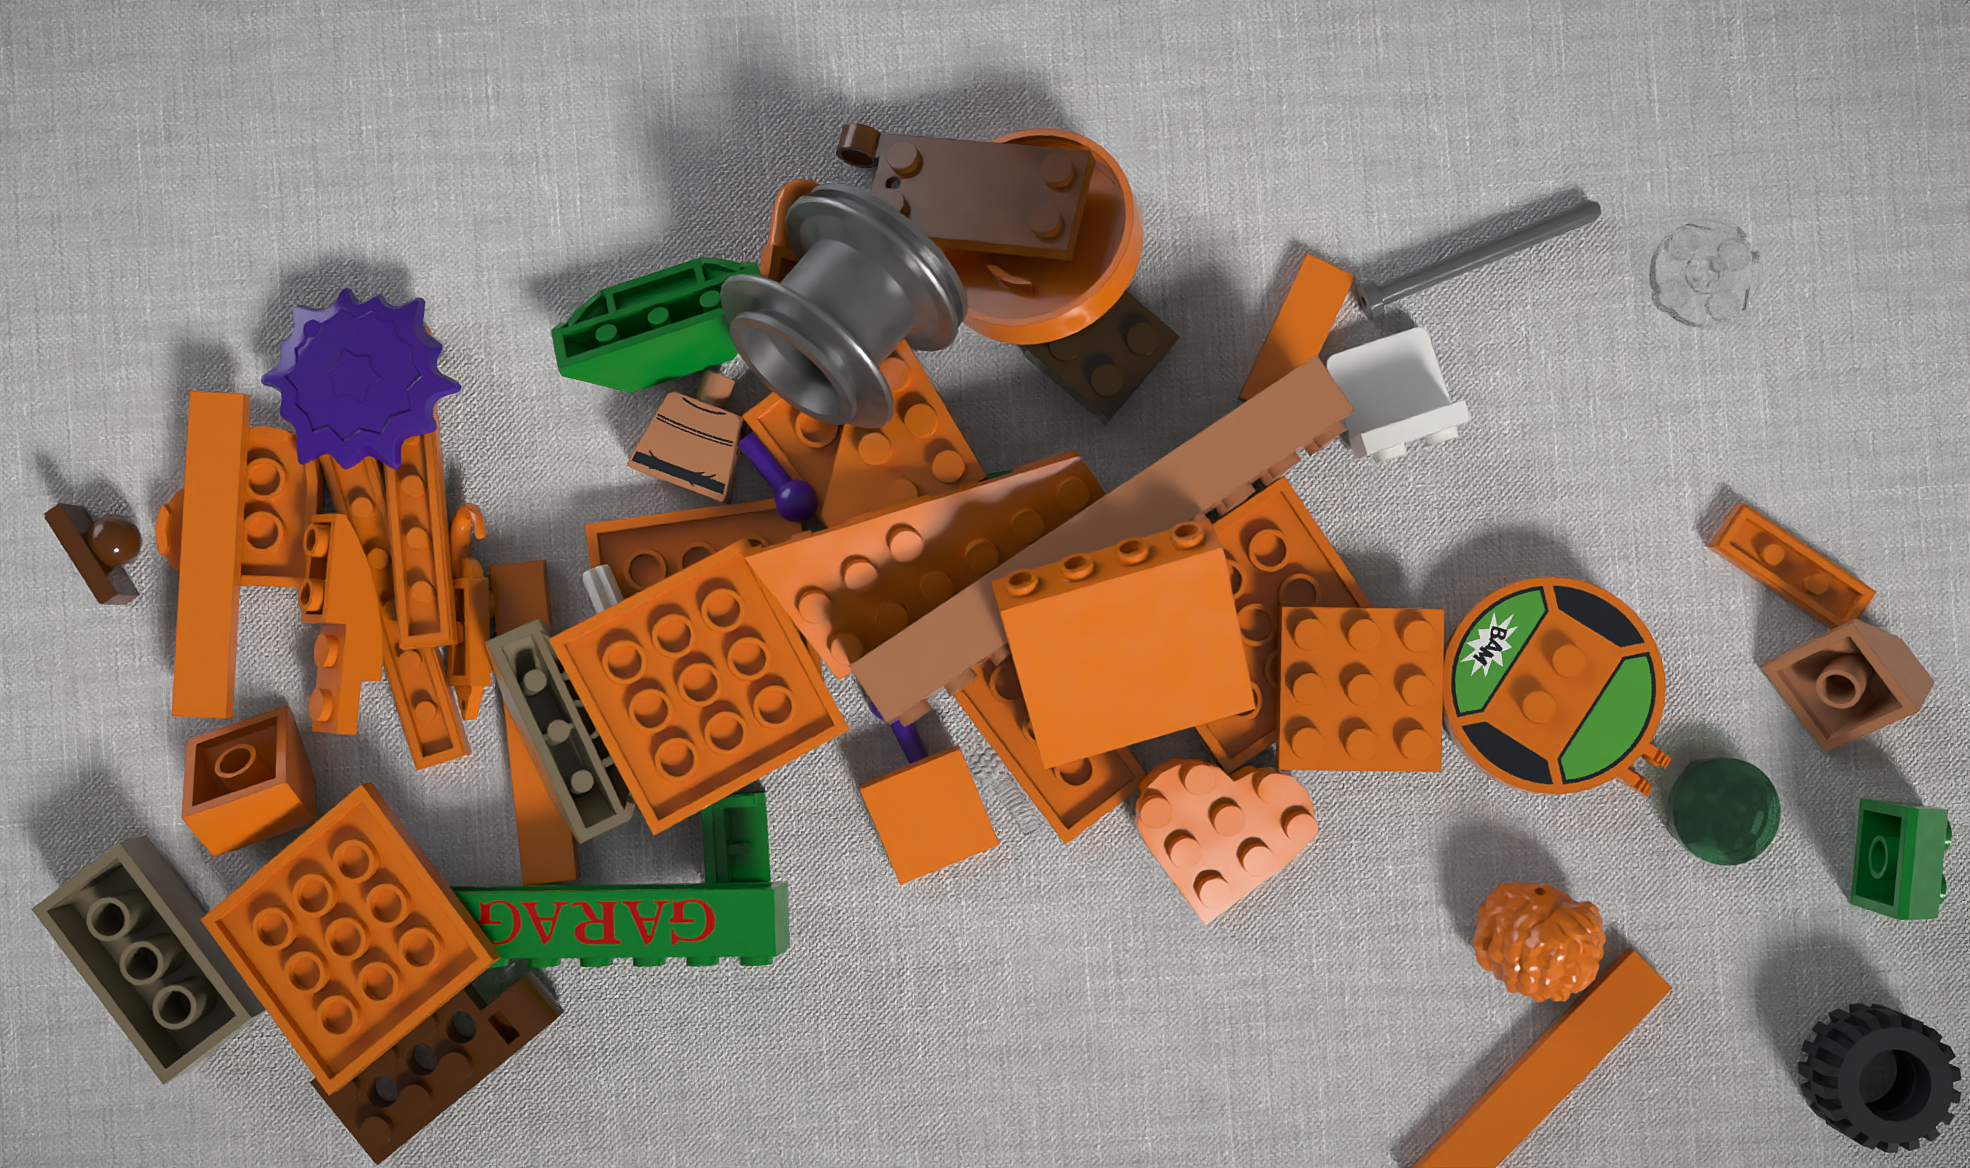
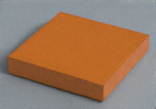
(929, 814)

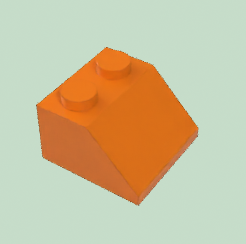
(248, 782)

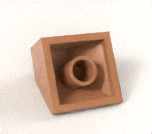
(1850, 682)

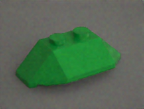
(650, 327)

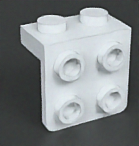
(1395, 395)

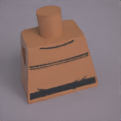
(694, 440)

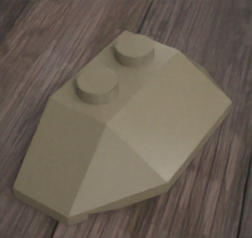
(559, 732)

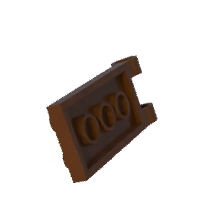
(978, 191)

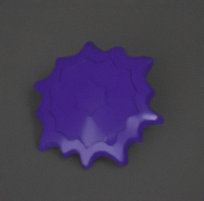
(359, 379)

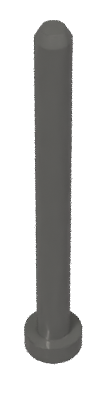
(1374, 298)

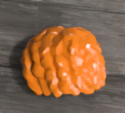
(1539, 940)

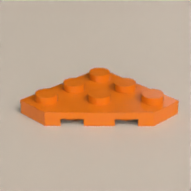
(906, 458)

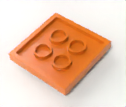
(1359, 689)

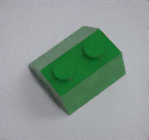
(1900, 859)

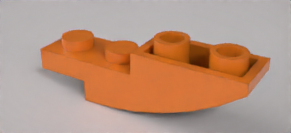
(345, 602)

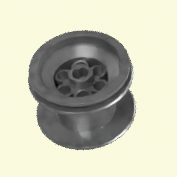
(844, 306)

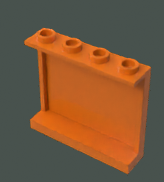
(1126, 642)

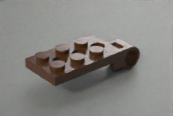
(461, 1064)

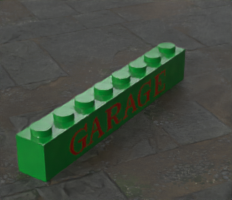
(632, 922)

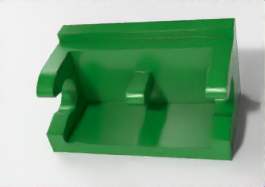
(737, 839)

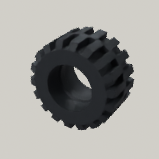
(1920, 1089)

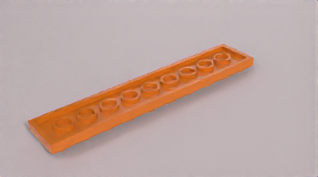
(1067, 794)

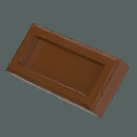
(98, 550)

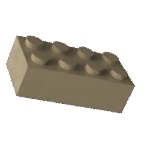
(150, 957)

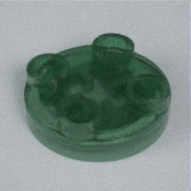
(1723, 810)

